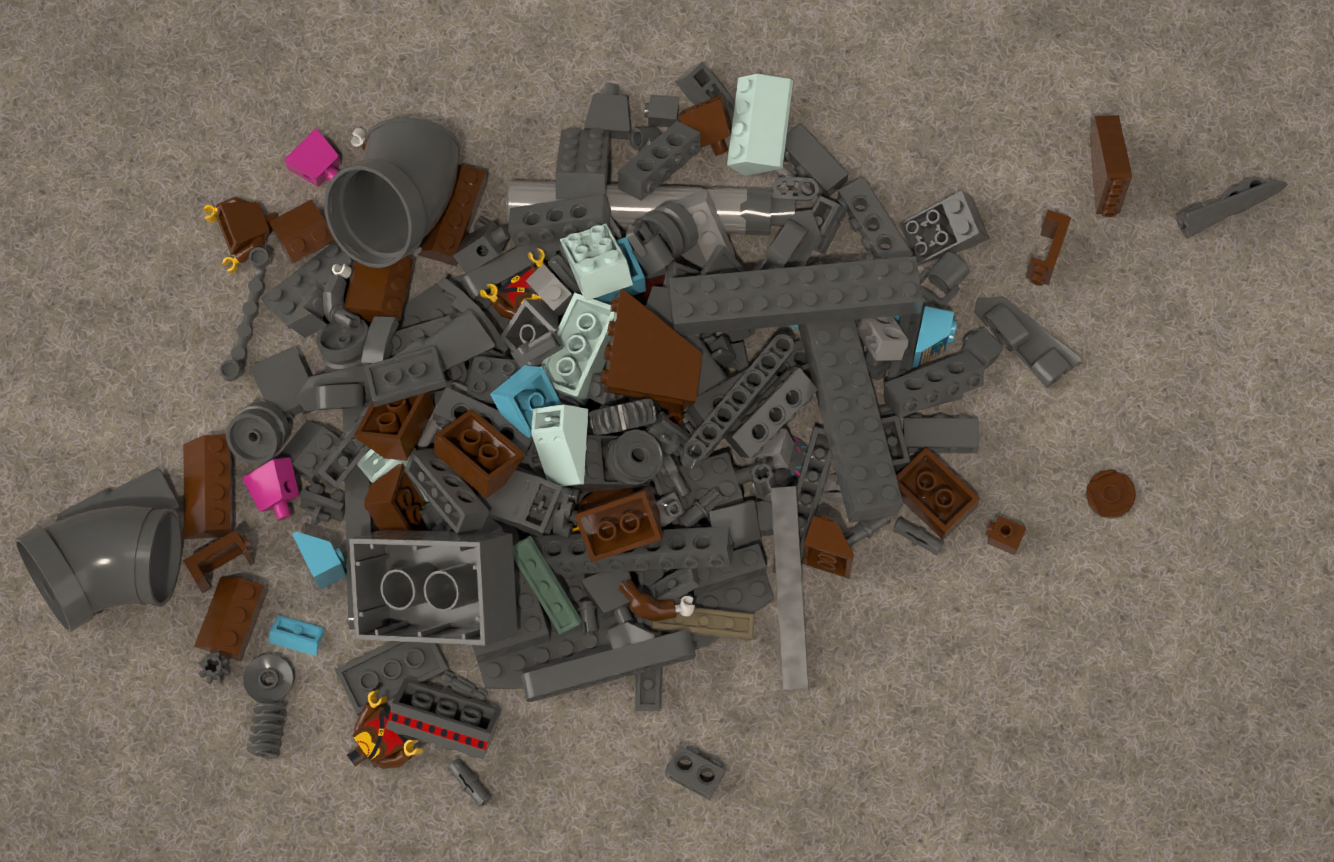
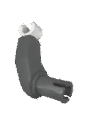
(333, 298)

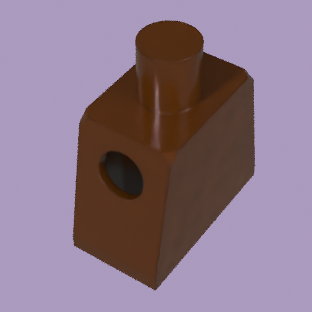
(711, 121)

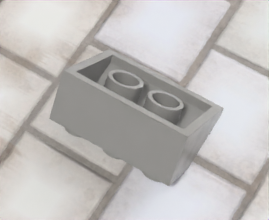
(709, 227)

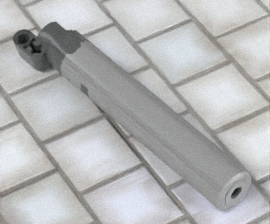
(739, 208)

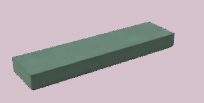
(545, 585)

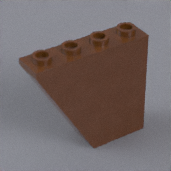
(1109, 165)
(648, 356)

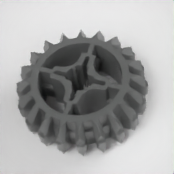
(623, 416)

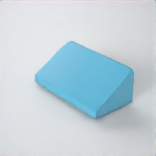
(296, 635)

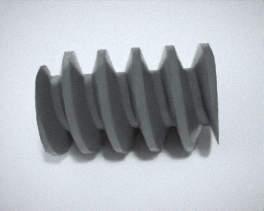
(265, 729)

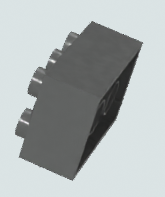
(433, 587)

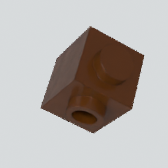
(1005, 535)

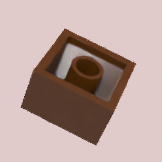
(302, 231)

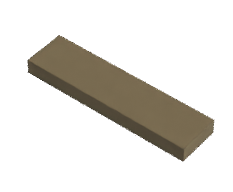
(711, 623)

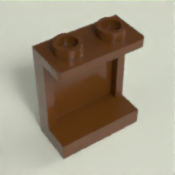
(1055, 228)
(217, 555)

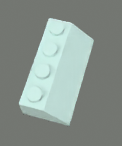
(759, 124)
(583, 343)

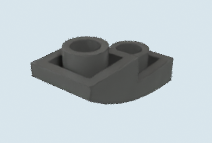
(377, 342)

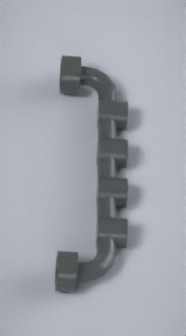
(230, 369)

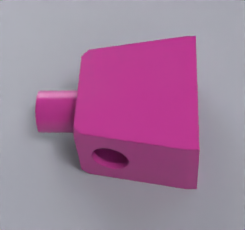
(314, 159)
(273, 487)

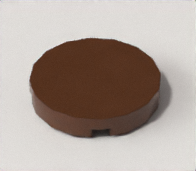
(1113, 501)

